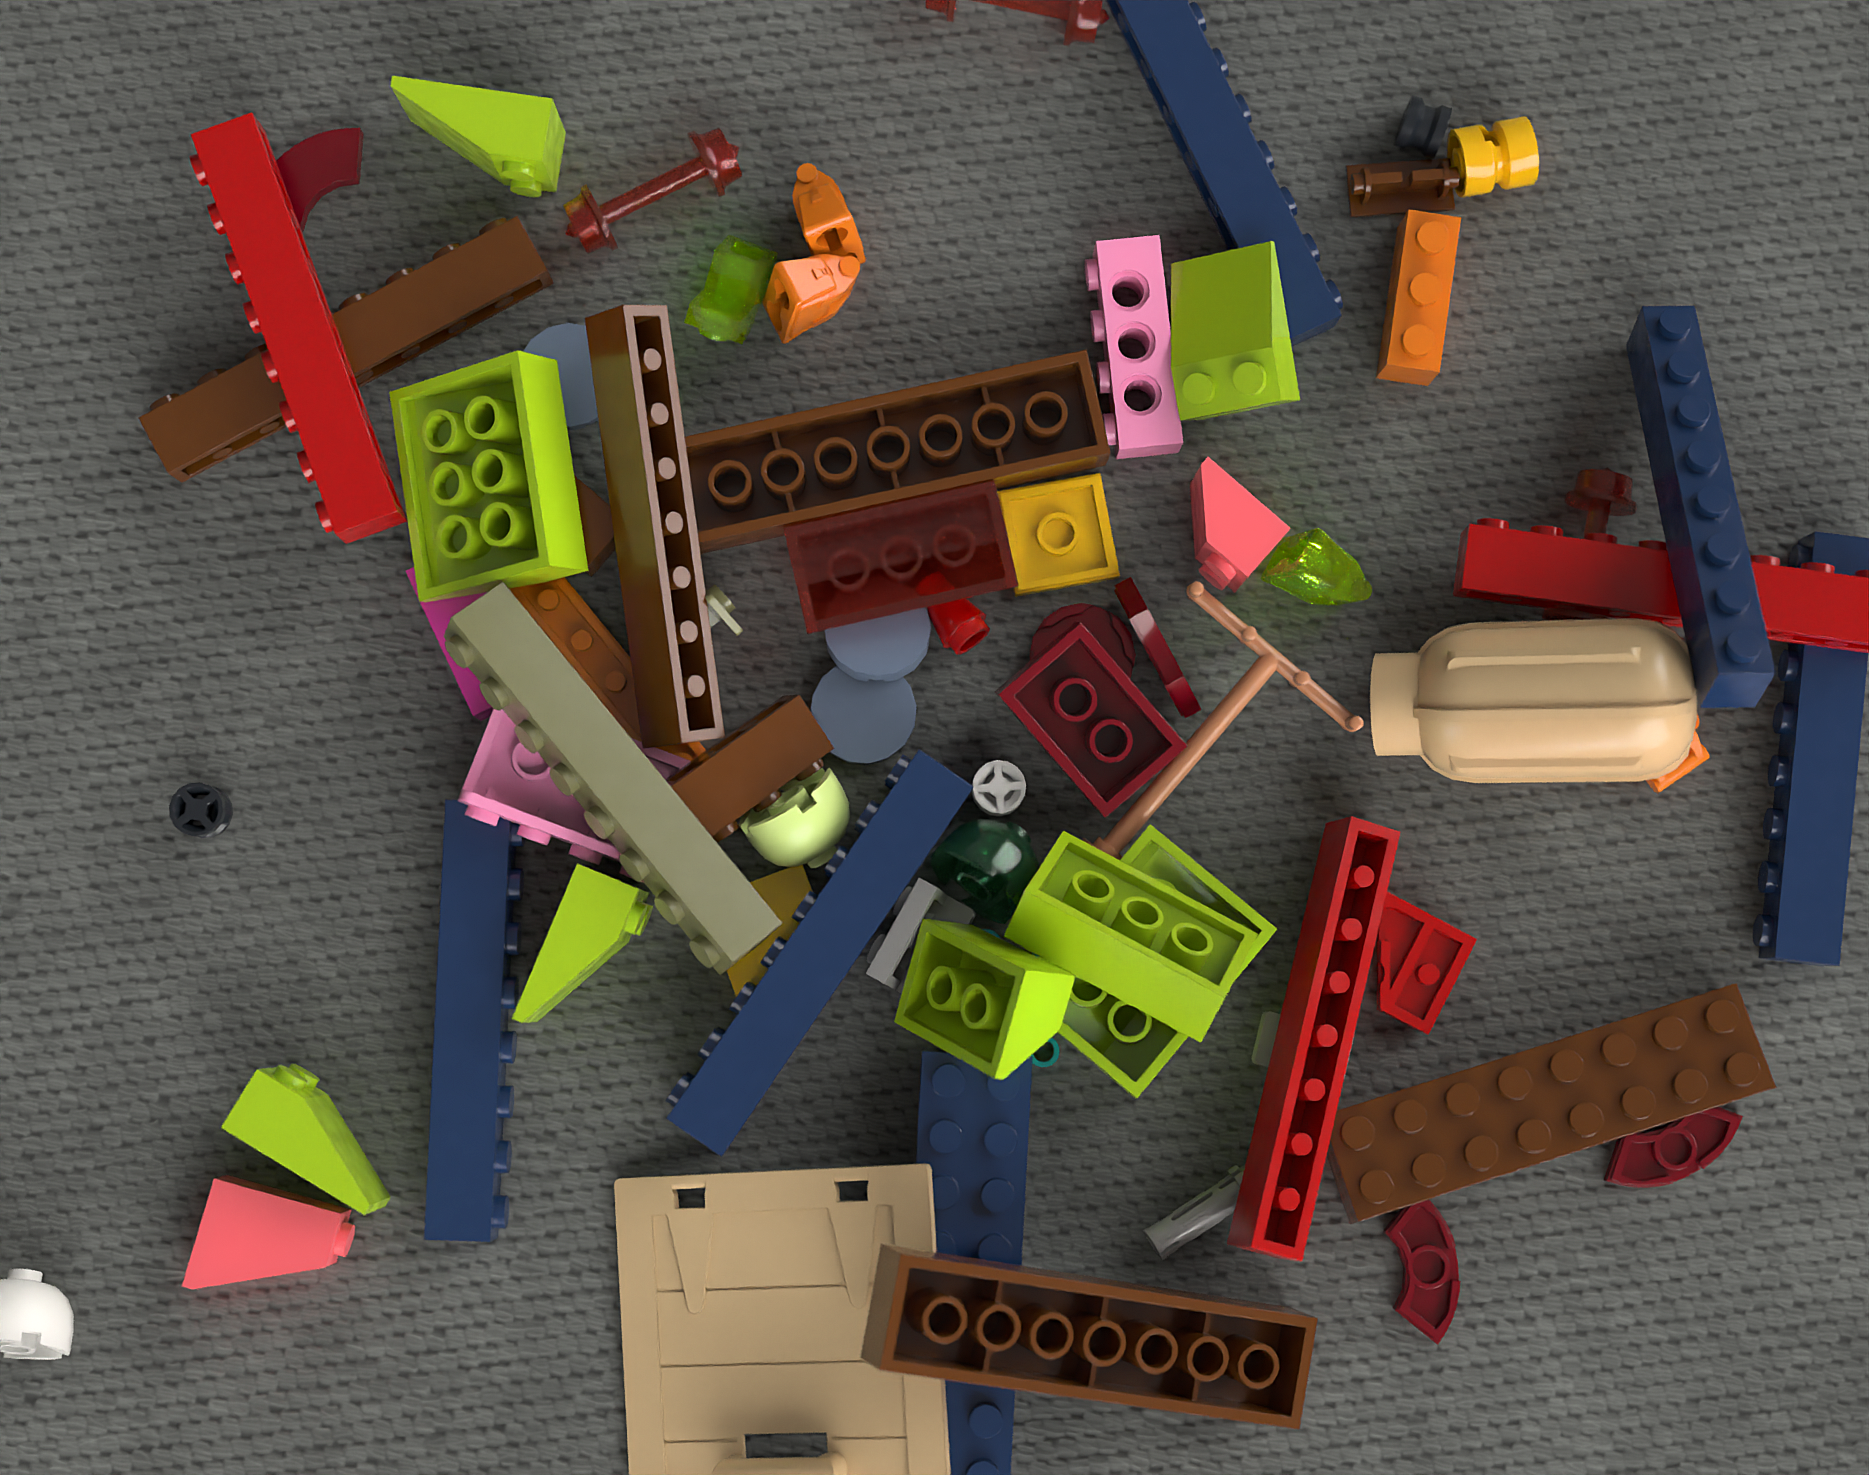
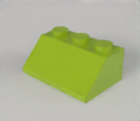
(981, 996)

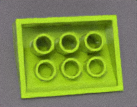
(488, 477)
(1118, 1036)

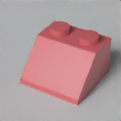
(1230, 527)

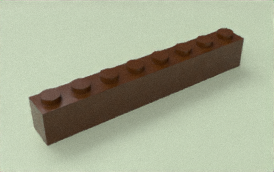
(377, 332)
(654, 525)

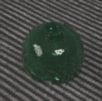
(989, 863)

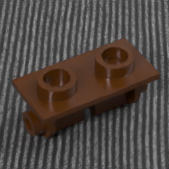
(1401, 186)

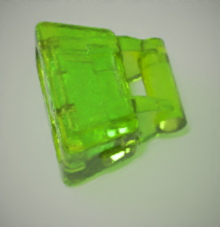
(1316, 570)

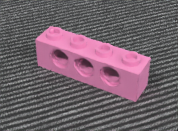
(1138, 266)

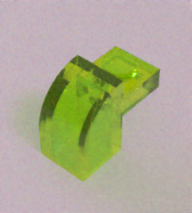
(732, 290)

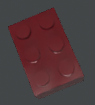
(1091, 718)

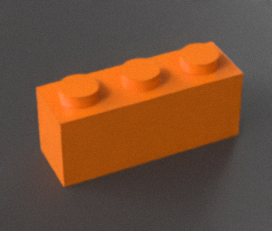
(1418, 297)

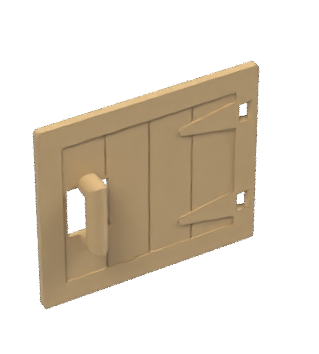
(760, 1321)

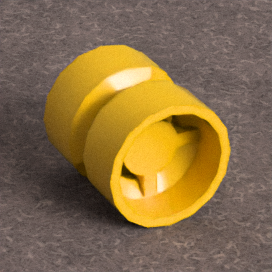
(1495, 156)

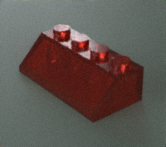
(901, 557)

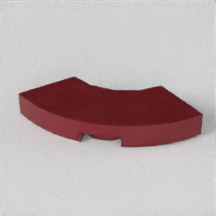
(320, 167)
(1157, 648)
(1673, 1150)
(1429, 1268)

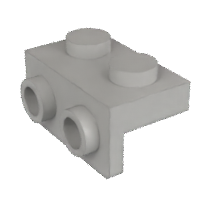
(893, 952)

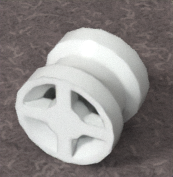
(1003, 782)

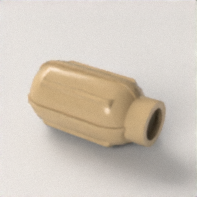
(1539, 701)

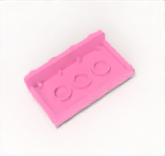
(519, 788)

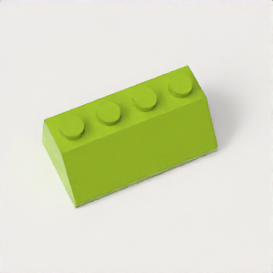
(1130, 935)

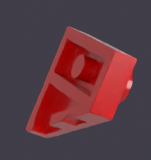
(1417, 963)

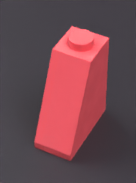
(264, 1233)

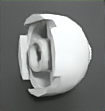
(33, 1317)

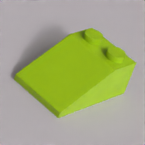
(500, 132)
(1230, 334)
(587, 930)
(304, 1132)

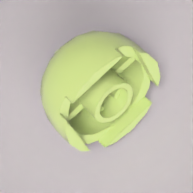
(801, 822)

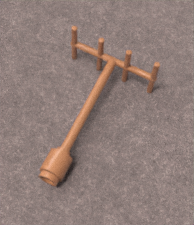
(1220, 718)

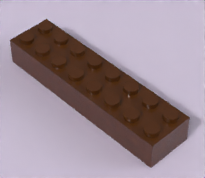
(894, 448)
(1546, 1103)
(1087, 1337)

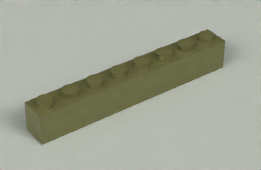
(609, 779)

